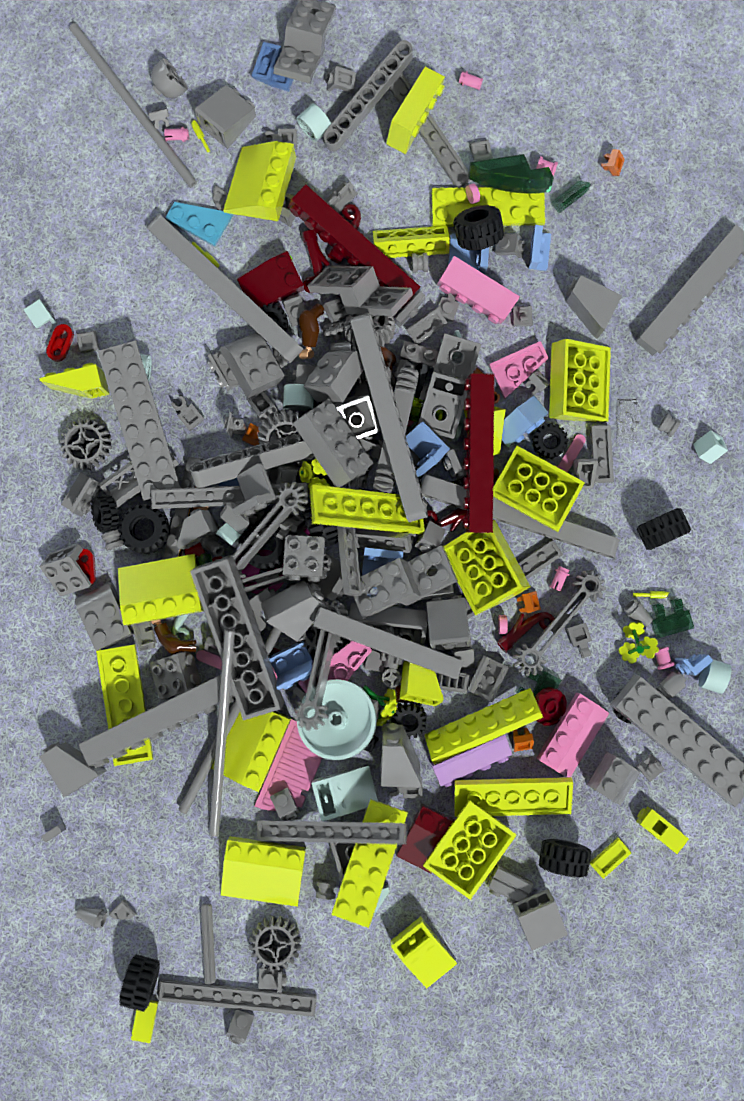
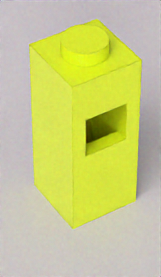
(661, 829)

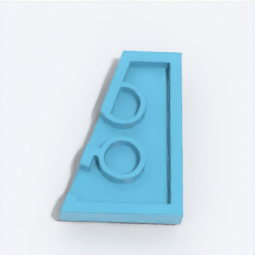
(199, 221)

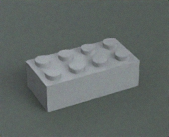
(333, 443)

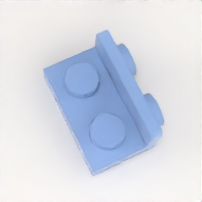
(539, 249)
(693, 664)

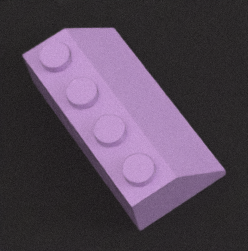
(472, 760)

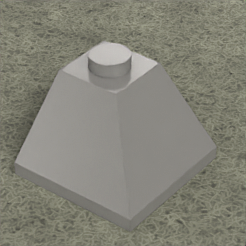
(358, 415)

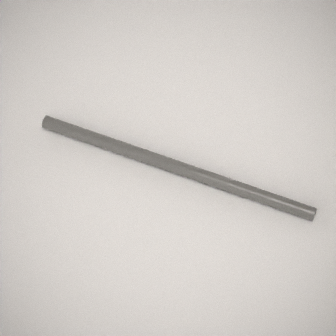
(132, 104)
(221, 731)
(210, 757)

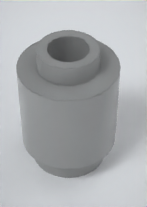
(672, 685)

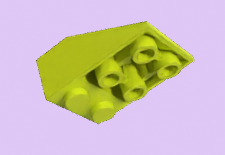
(83, 382)
(422, 952)

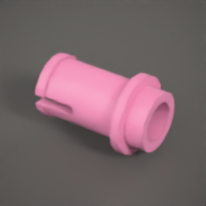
(470, 80)
(176, 134)
(560, 576)

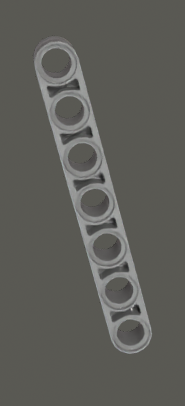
(370, 87)
(232, 464)

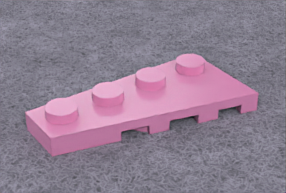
(344, 663)

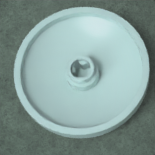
(348, 725)

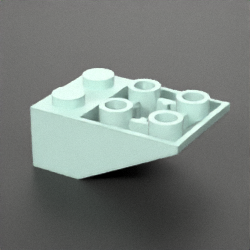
(344, 792)

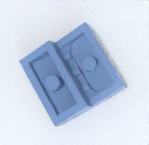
(265, 65)

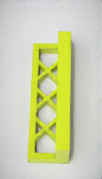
(412, 242)

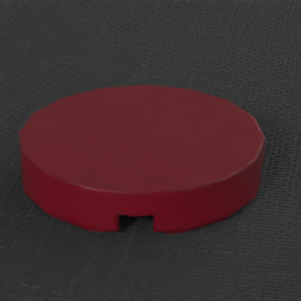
(551, 704)

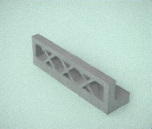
(126, 487)

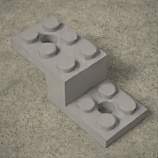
(305, 40)
(360, 290)
(447, 385)
(405, 581)

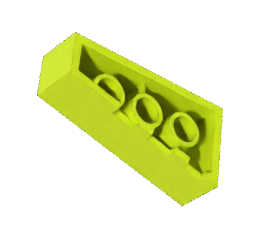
(415, 110)

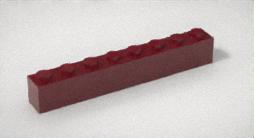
(347, 240)
(479, 453)

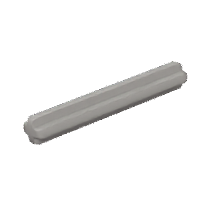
(208, 943)

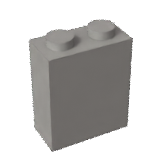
(540, 919)

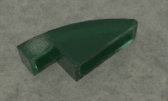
(511, 175)

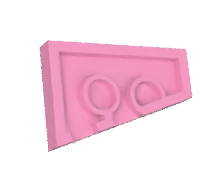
(517, 367)

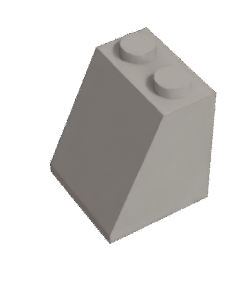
(225, 115)
(592, 304)
(294, 608)
(448, 623)
(399, 760)
(68, 767)
(613, 778)

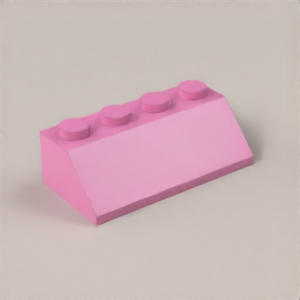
(477, 290)
(572, 735)

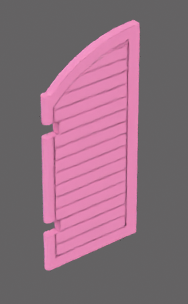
(291, 769)

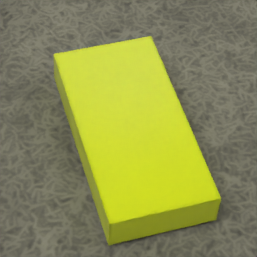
(610, 858)
(144, 1023)

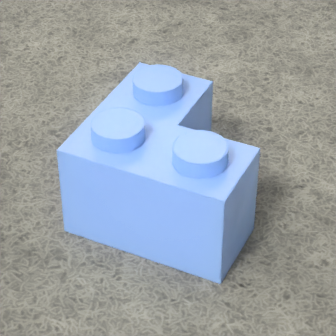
(522, 420)

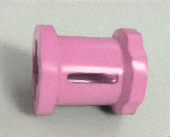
(544, 163)
(663, 658)

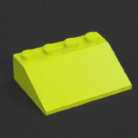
(261, 180)
(579, 381)
(537, 488)
(486, 569)
(158, 590)
(252, 748)
(469, 849)
(262, 871)

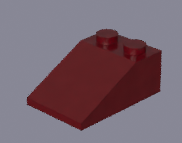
(271, 281)
(424, 835)

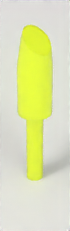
(199, 133)
(207, 255)
(653, 594)

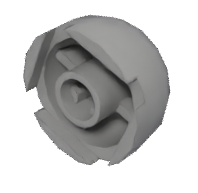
(167, 80)

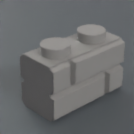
(509, 884)

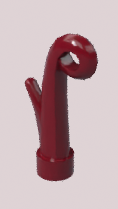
(356, 219)
(316, 256)
(454, 517)
(521, 628)

